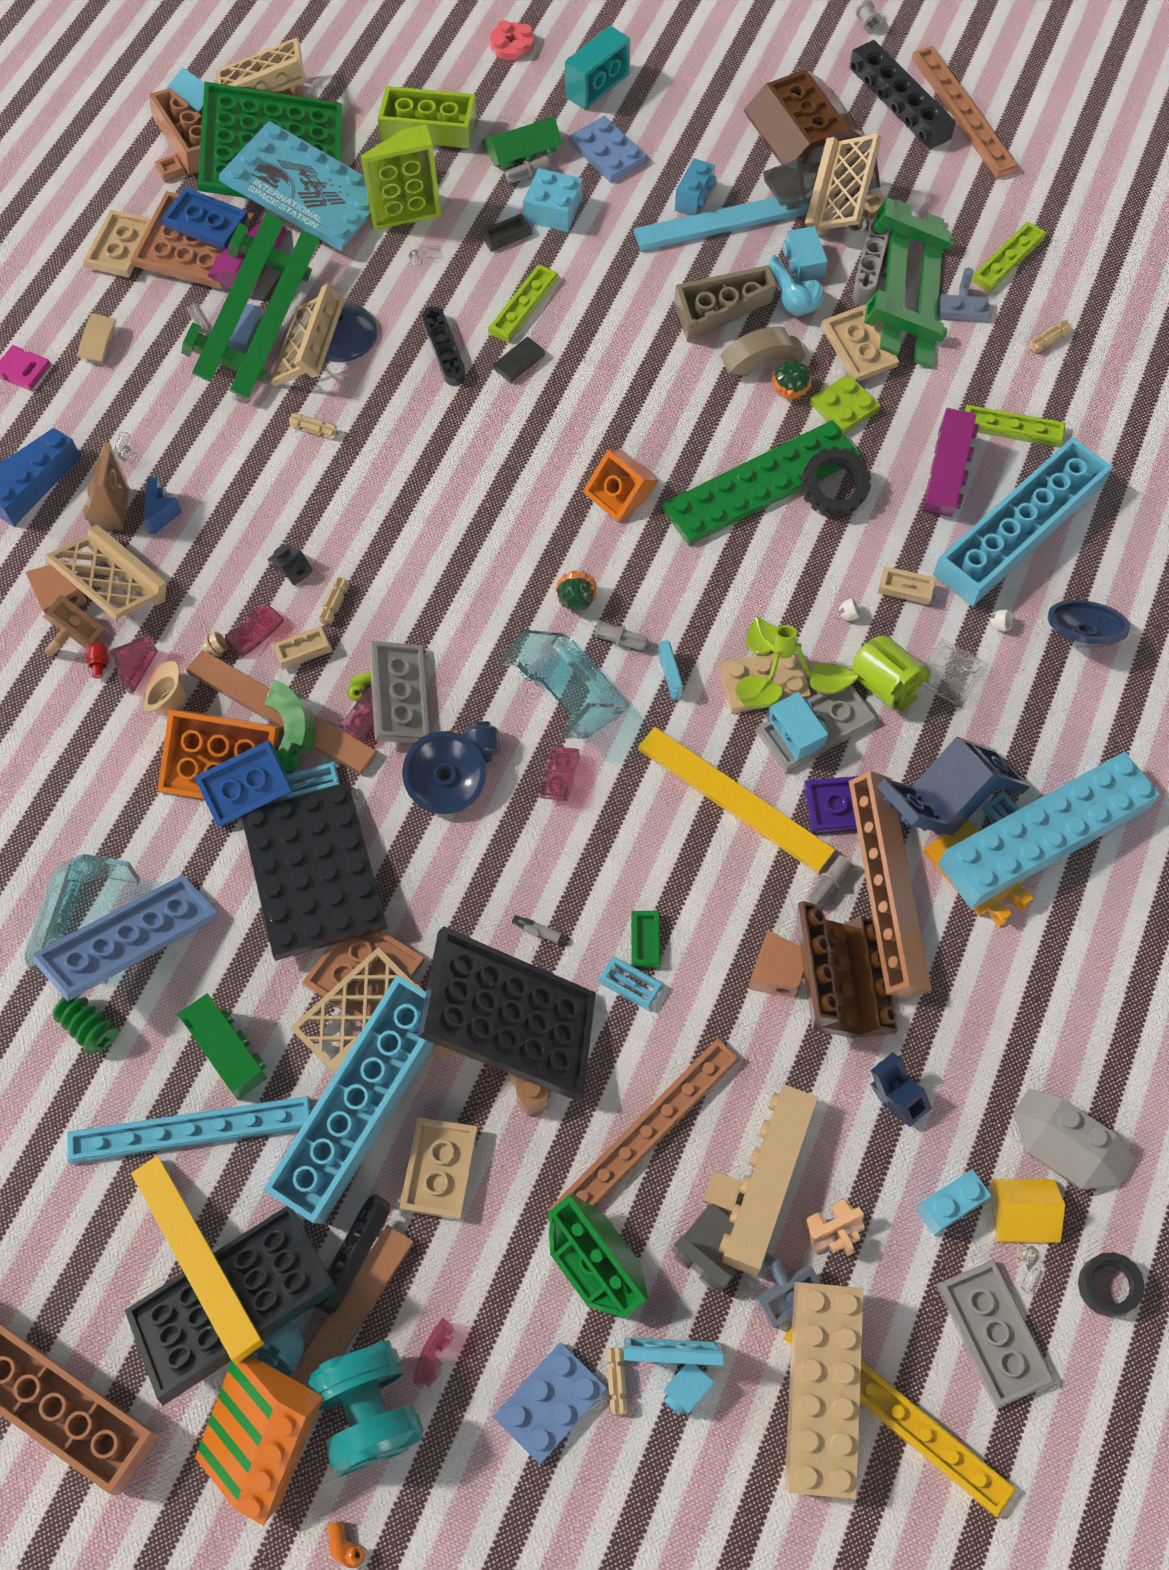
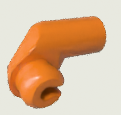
(342, 1549)

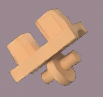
(838, 1232)

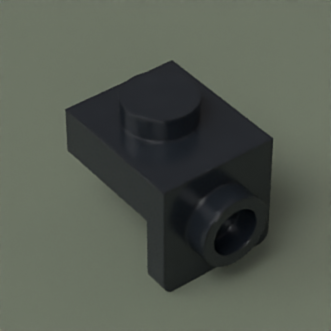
(290, 562)

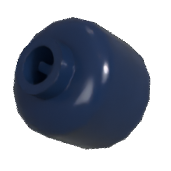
(485, 738)

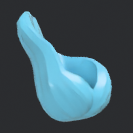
(797, 296)

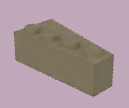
(721, 299)

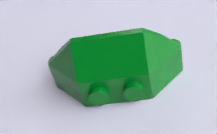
(595, 1258)

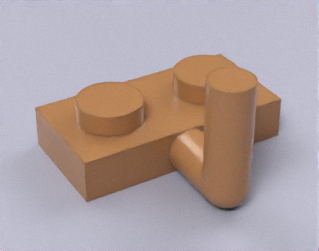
(72, 623)

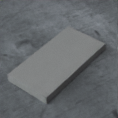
(398, 692)
(843, 715)
(995, 1334)

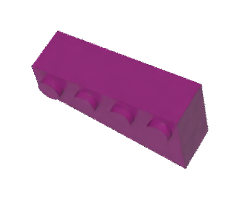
(949, 462)

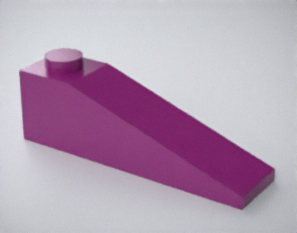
(227, 267)

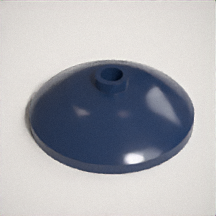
(353, 334)
(1088, 623)
(444, 752)

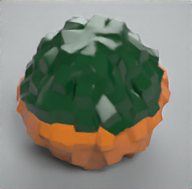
(791, 379)
(576, 590)

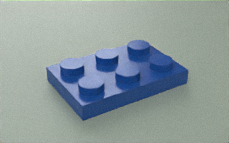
(204, 218)
(244, 783)

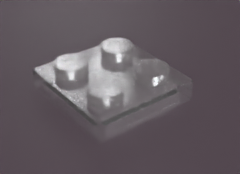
(953, 672)

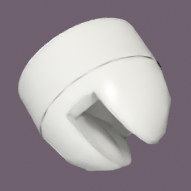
(850, 610)
(1002, 620)

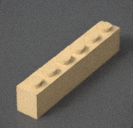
(769, 1180)

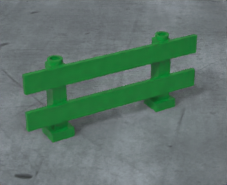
(258, 252)
(888, 305)

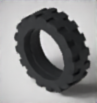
(852, 464)

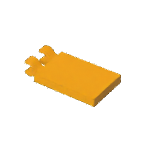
(997, 912)

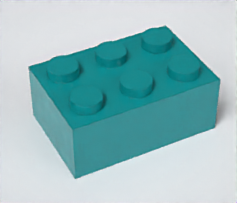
(597, 67)

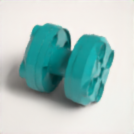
(356, 1384)

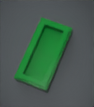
(645, 940)

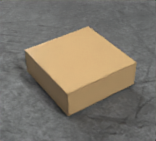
(722, 1191)

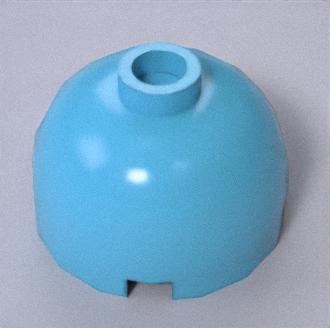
(282, 1349)

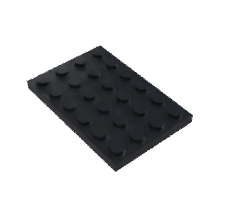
(313, 871)
(508, 1014)
(274, 1278)

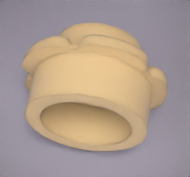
(215, 644)

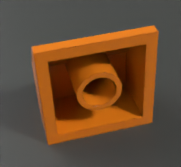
(619, 484)

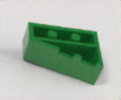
(223, 1046)

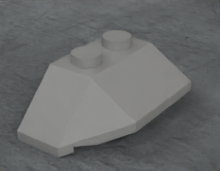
(1071, 1142)

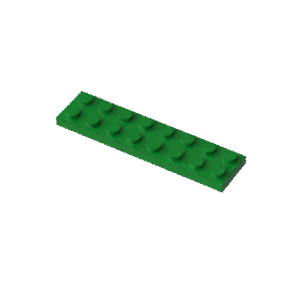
(752, 484)

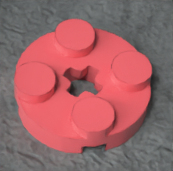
(507, 31)

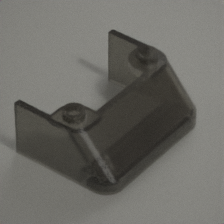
(794, 181)

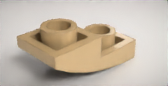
(96, 337)

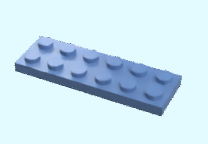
(124, 937)

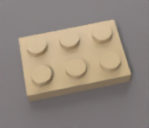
(116, 243)
(858, 344)
(788, 675)
(438, 1168)

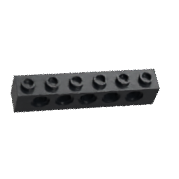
(902, 94)

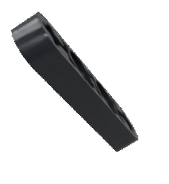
(445, 345)
(355, 1249)

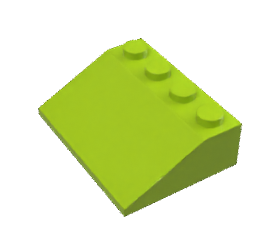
(402, 179)

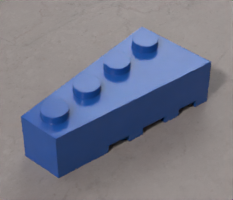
(33, 472)

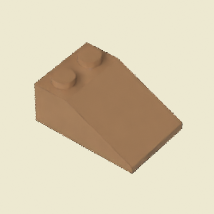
(107, 493)

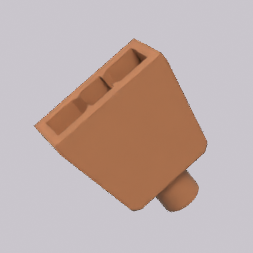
(50, 583)
(778, 967)

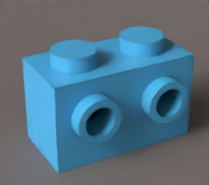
(695, 187)

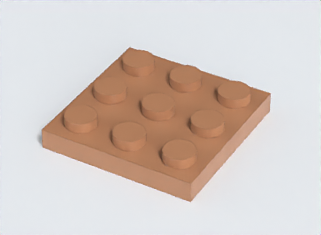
(345, 956)

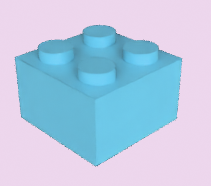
(552, 200)

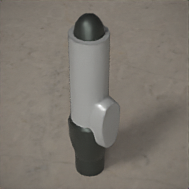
(537, 929)

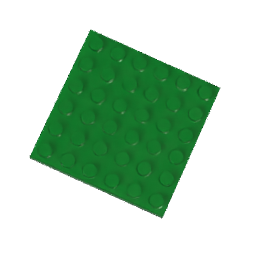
(238, 113)

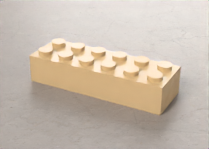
(824, 1390)

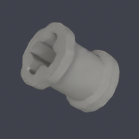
(870, 18)

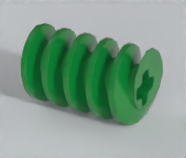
(84, 1024)

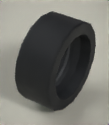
(1132, 1274)

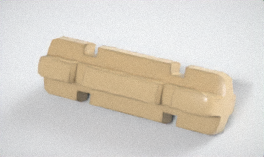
(1050, 336)
(313, 425)
(333, 601)
(617, 1381)

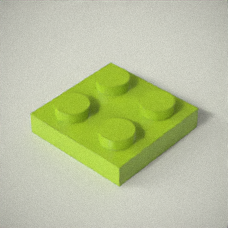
(845, 403)

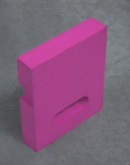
(17, 365)

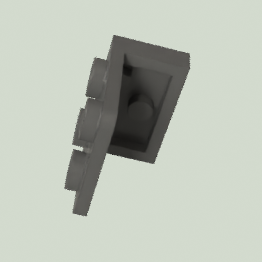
(701, 1246)

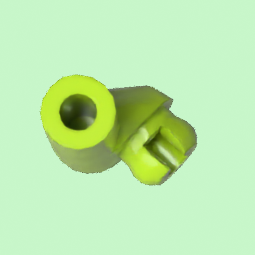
(359, 685)

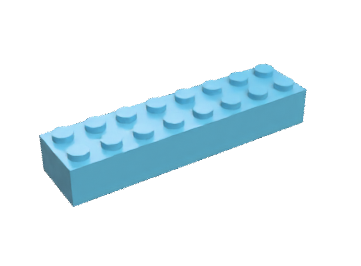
(1022, 521)
(1047, 830)
(354, 1106)

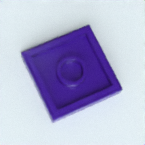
(830, 805)

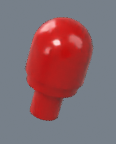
(97, 658)

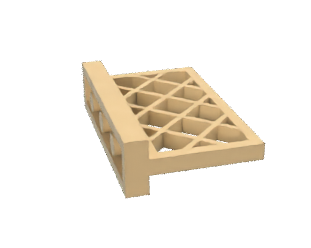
(273, 75)
(828, 182)
(309, 337)
(122, 564)
(332, 995)

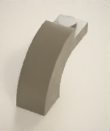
(760, 347)

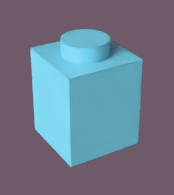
(687, 1389)

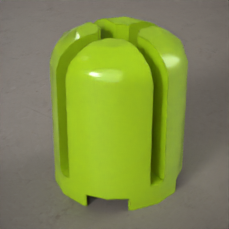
(889, 672)

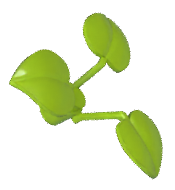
(765, 638)

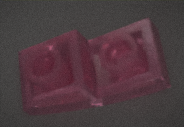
(257, 628)
(360, 719)
(559, 773)
(428, 1364)

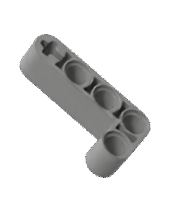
(873, 245)

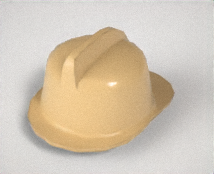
(164, 690)

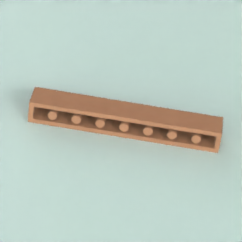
(889, 889)

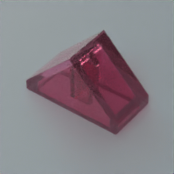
(133, 661)

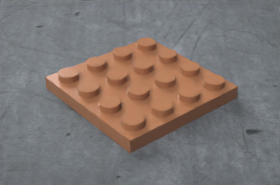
(176, 253)

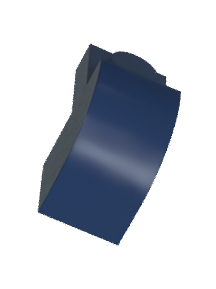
(898, 1092)

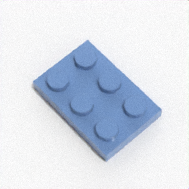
(607, 149)
(550, 1403)

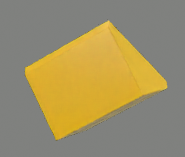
(1027, 1210)

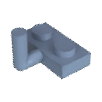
(962, 306)
(778, 1300)

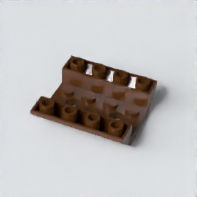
(789, 120)
(843, 975)

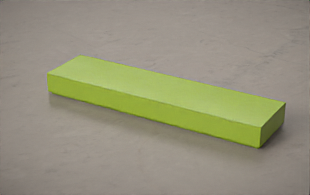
(1008, 257)
(523, 303)
(1018, 426)

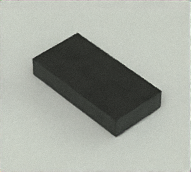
(506, 232)
(518, 359)

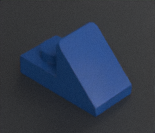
(158, 508)

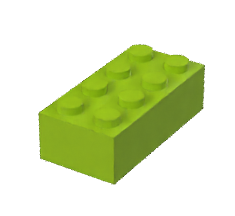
(447, 114)

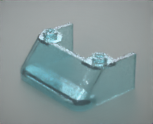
(570, 679)
(62, 896)

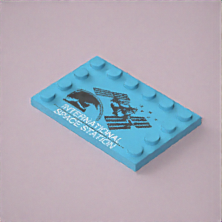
(300, 185)

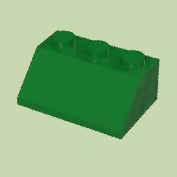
(523, 142)

